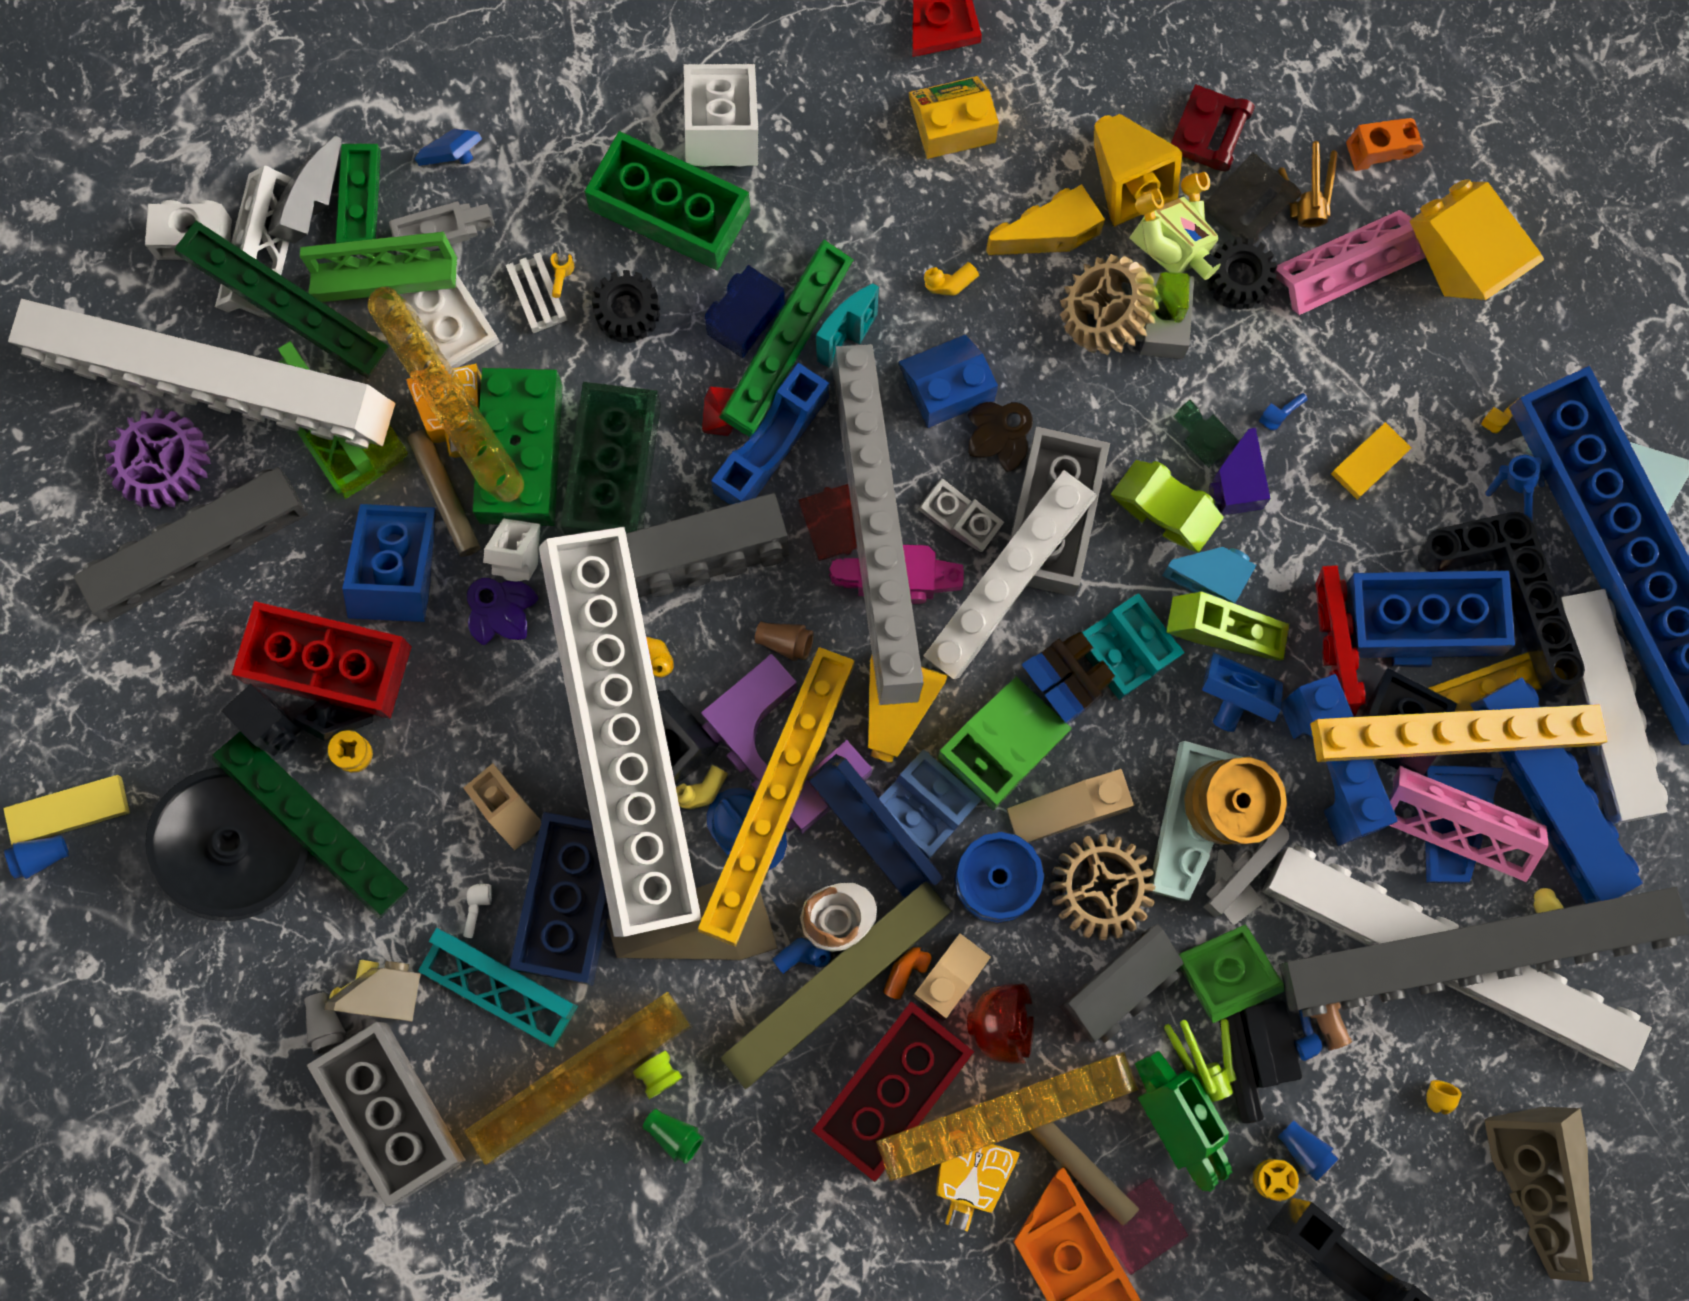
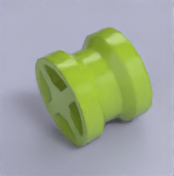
(657, 1074)

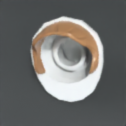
(838, 916)

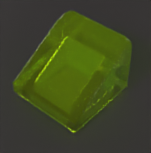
(1175, 293)

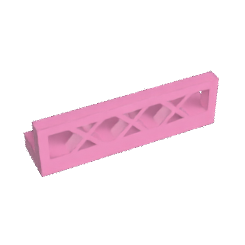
(1353, 262)
(1475, 815)

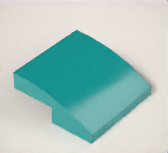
(848, 321)
(1131, 645)

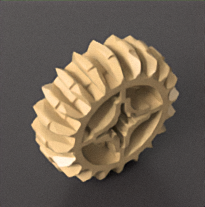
(1117, 314)
(1098, 869)

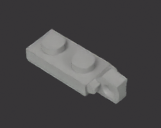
(456, 221)

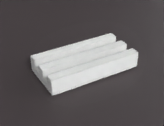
(526, 266)

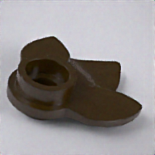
(996, 437)

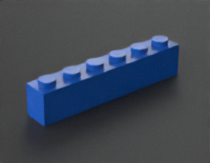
(1567, 807)

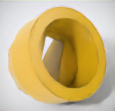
(1442, 1097)

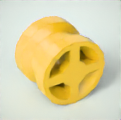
(356, 757)
(1282, 1184)

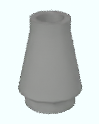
(322, 1025)

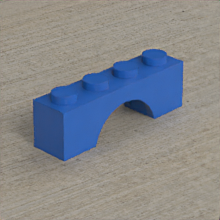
(789, 416)

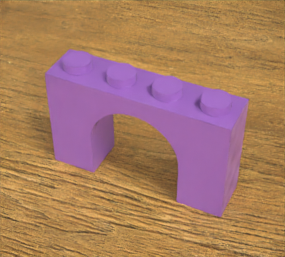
(735, 722)

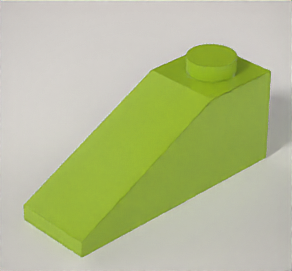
(1226, 626)

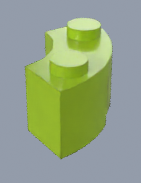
(1154, 494)

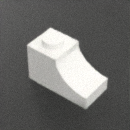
(513, 550)

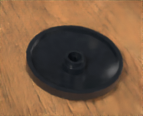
(220, 850)

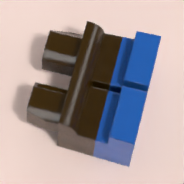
(1060, 662)

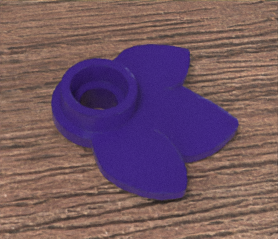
(501, 615)

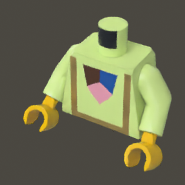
(1177, 231)

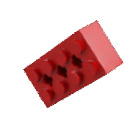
(314, 638)

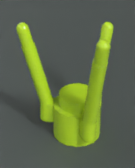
(1212, 1077)

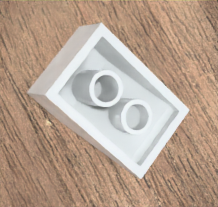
(720, 115)

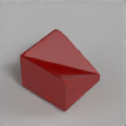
(713, 405)

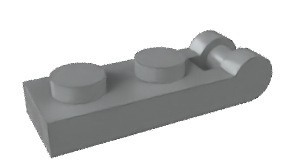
(1247, 867)

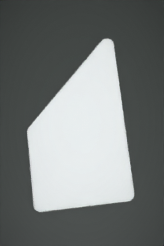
(1246, 901)

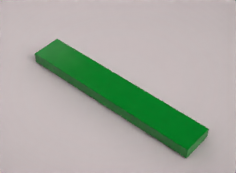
(786, 338)

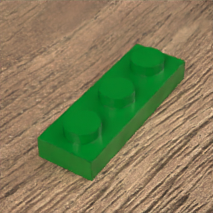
(358, 192)

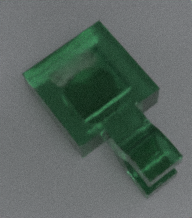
(1207, 438)

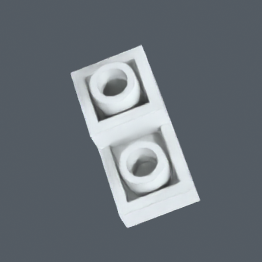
(960, 516)

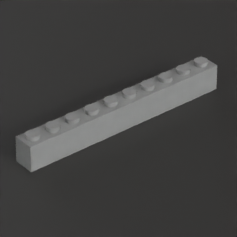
(877, 526)

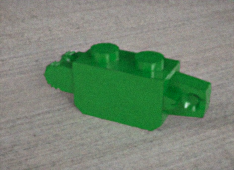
(1185, 1120)

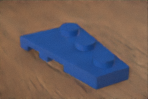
(1481, 782)

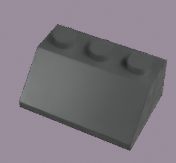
(1124, 985)

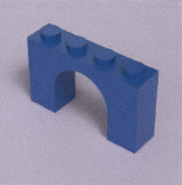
(1360, 797)

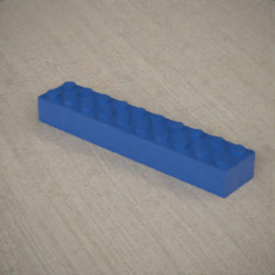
(1617, 527)

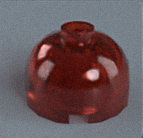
(1002, 1023)

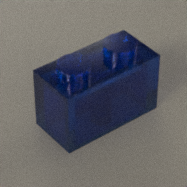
(744, 310)

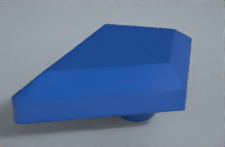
(449, 147)

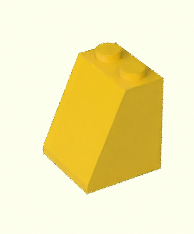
(1473, 241)

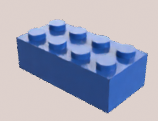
(1431, 614)

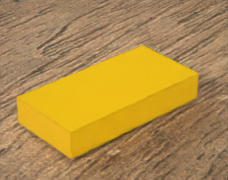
(1371, 460)

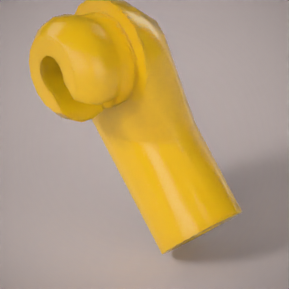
(948, 284)
(660, 657)

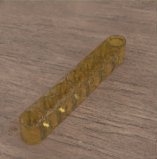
(455, 405)
(1006, 1116)

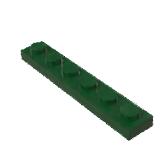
(281, 299)
(310, 824)

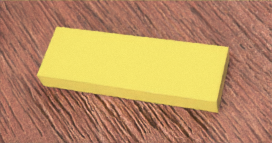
(67, 810)

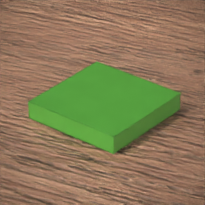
(1230, 973)

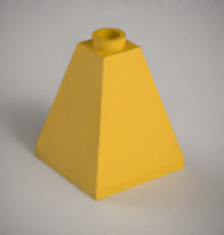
(1133, 163)
(895, 723)

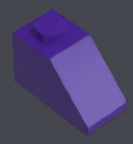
(1241, 479)

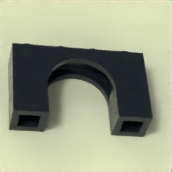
(1319, 1242)

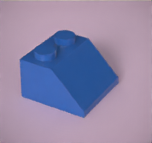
(949, 380)

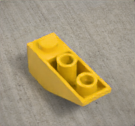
(1054, 227)

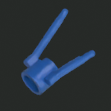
(1522, 477)

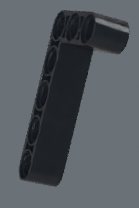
(1537, 585)

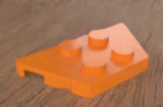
(1069, 1250)

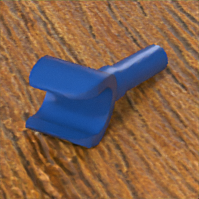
(1273, 416)
(1310, 1044)

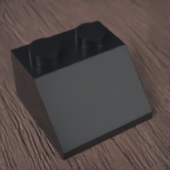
(1404, 696)
(685, 737)

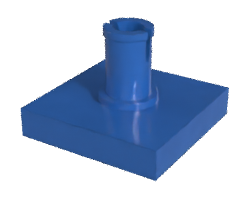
(1240, 691)

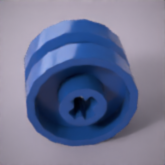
(1021, 872)

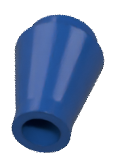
(33, 856)
(1308, 1151)

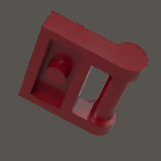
(1200, 122)

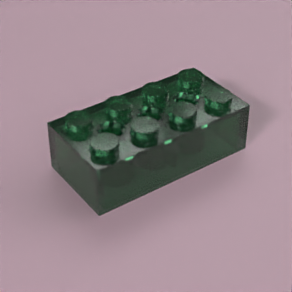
(594, 446)

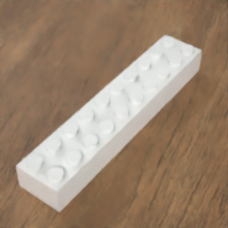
(202, 374)
(619, 731)

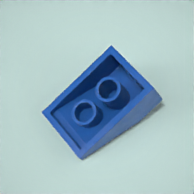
(390, 563)

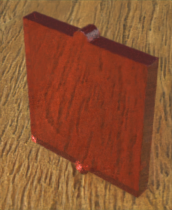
(830, 521)

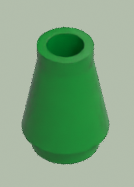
(676, 1137)

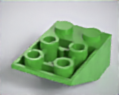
(1003, 743)

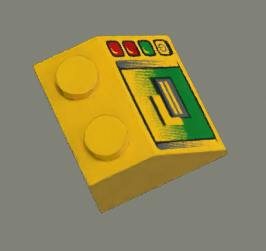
(954, 116)

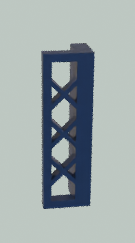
(873, 826)

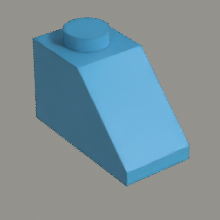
(1214, 572)

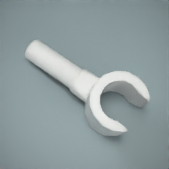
(476, 895)

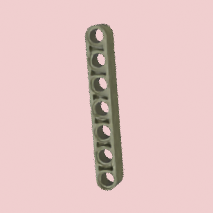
(835, 985)

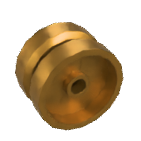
(1235, 801)

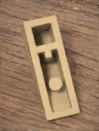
(1071, 807)

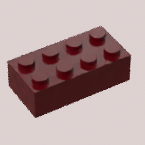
(892, 1088)

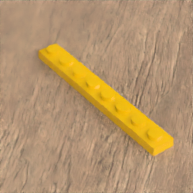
(1457, 732)
(776, 797)

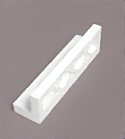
(251, 230)

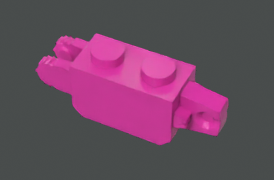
(923, 571)

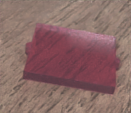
(1149, 1231)

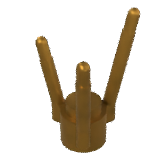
(1314, 206)

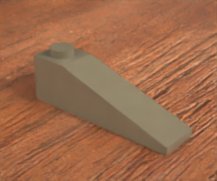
(686, 942)
(1548, 1172)

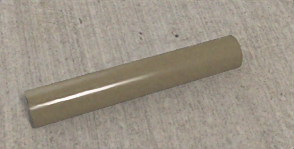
(443, 493)
(1085, 1172)

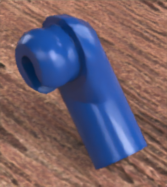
(801, 951)

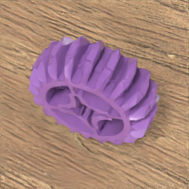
(131, 471)

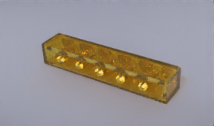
(578, 1079)

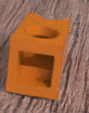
(1383, 142)

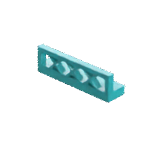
(502, 973)

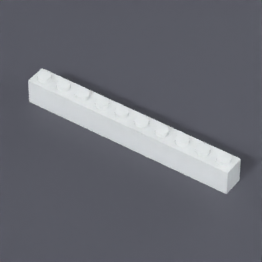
(1532, 998)

